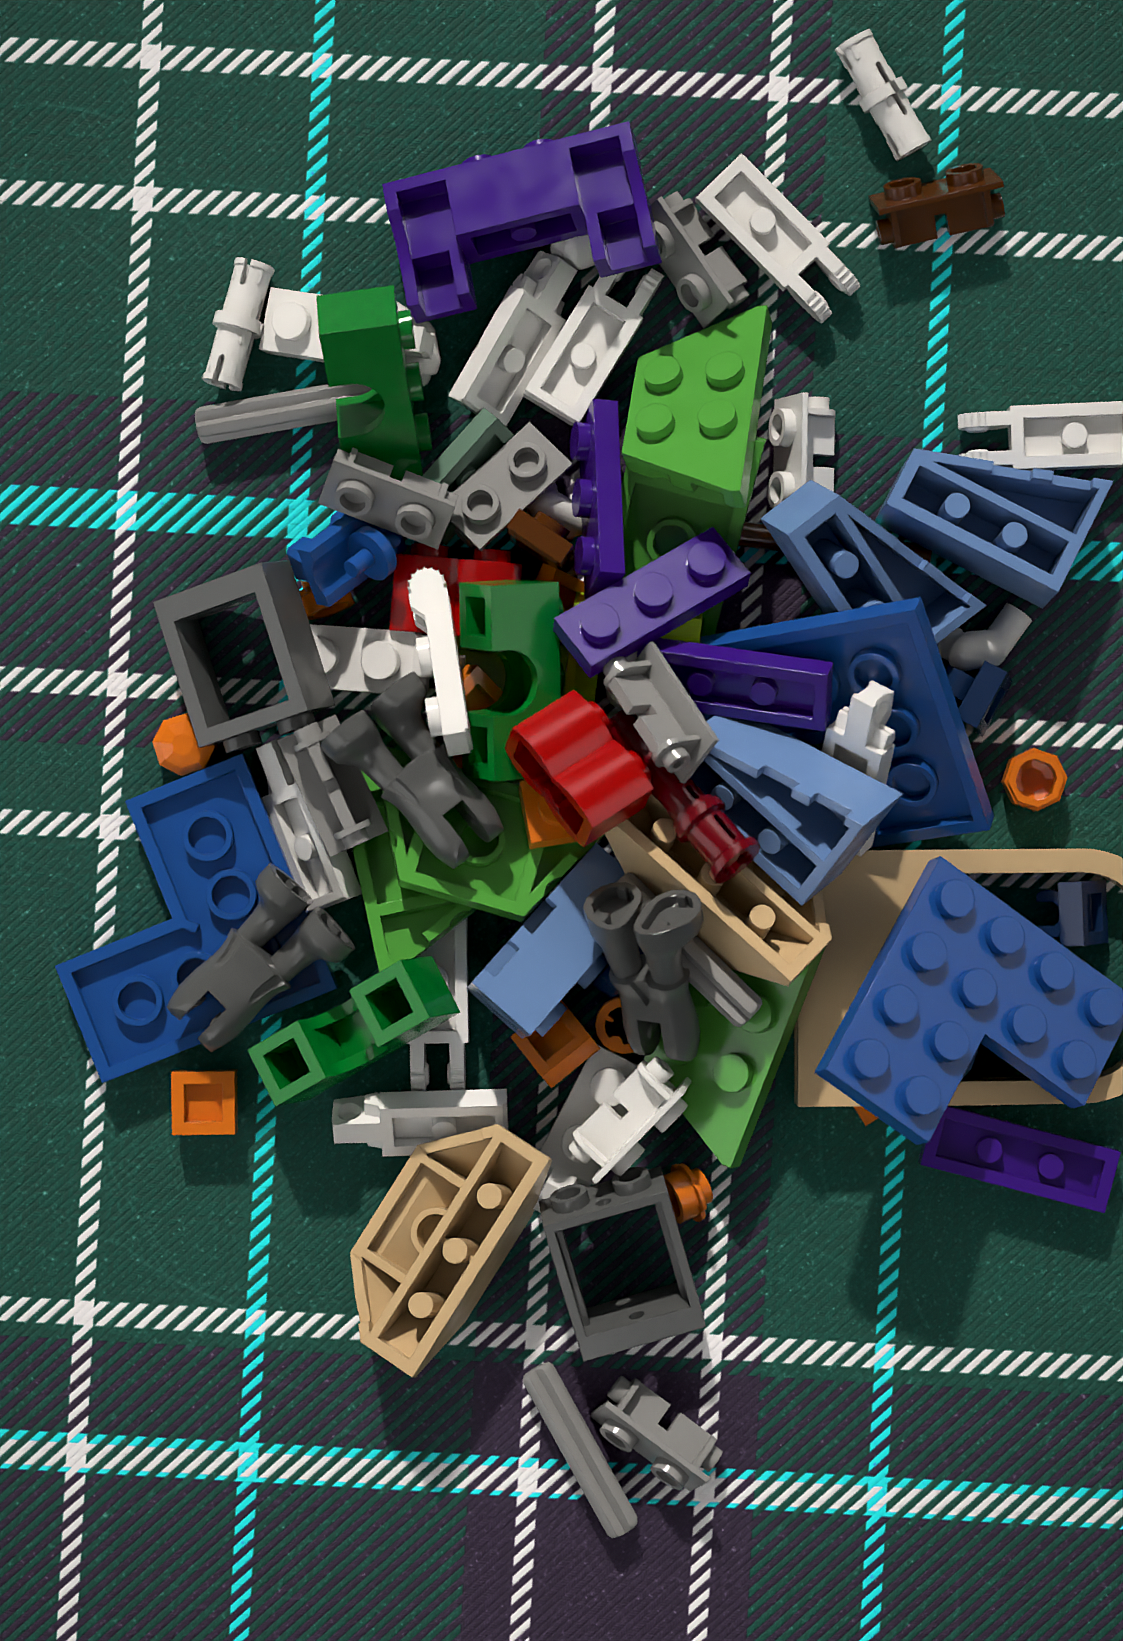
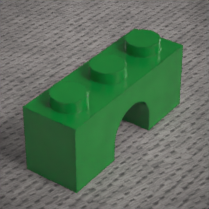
(366, 345)
(516, 624)
(338, 1043)

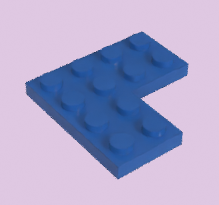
(931, 750)
(206, 850)
(962, 976)

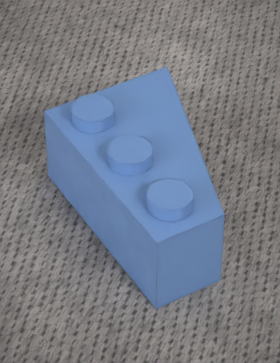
(994, 519)
(859, 564)
(794, 801)
(548, 952)

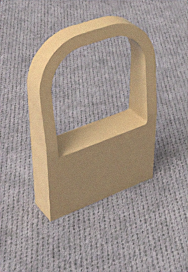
(861, 913)

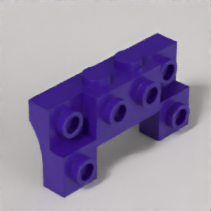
(516, 204)

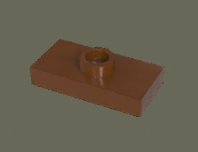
(541, 538)

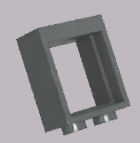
(290, 638)
(637, 1317)

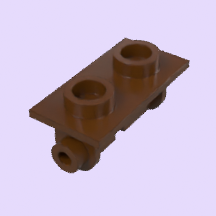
(961, 196)

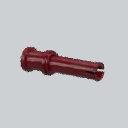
(696, 815)

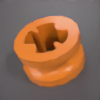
(612, 1042)

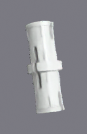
(883, 94)
(238, 324)

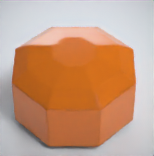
(178, 747)
(1034, 779)

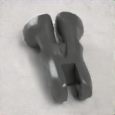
(425, 785)
(245, 973)
(654, 983)

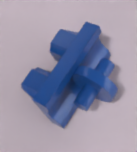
(344, 557)

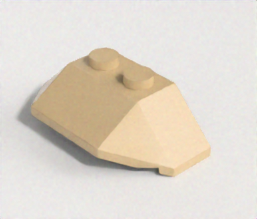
(745, 920)
(442, 1240)

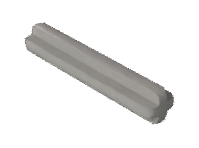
(272, 412)
(710, 974)
(580, 1450)

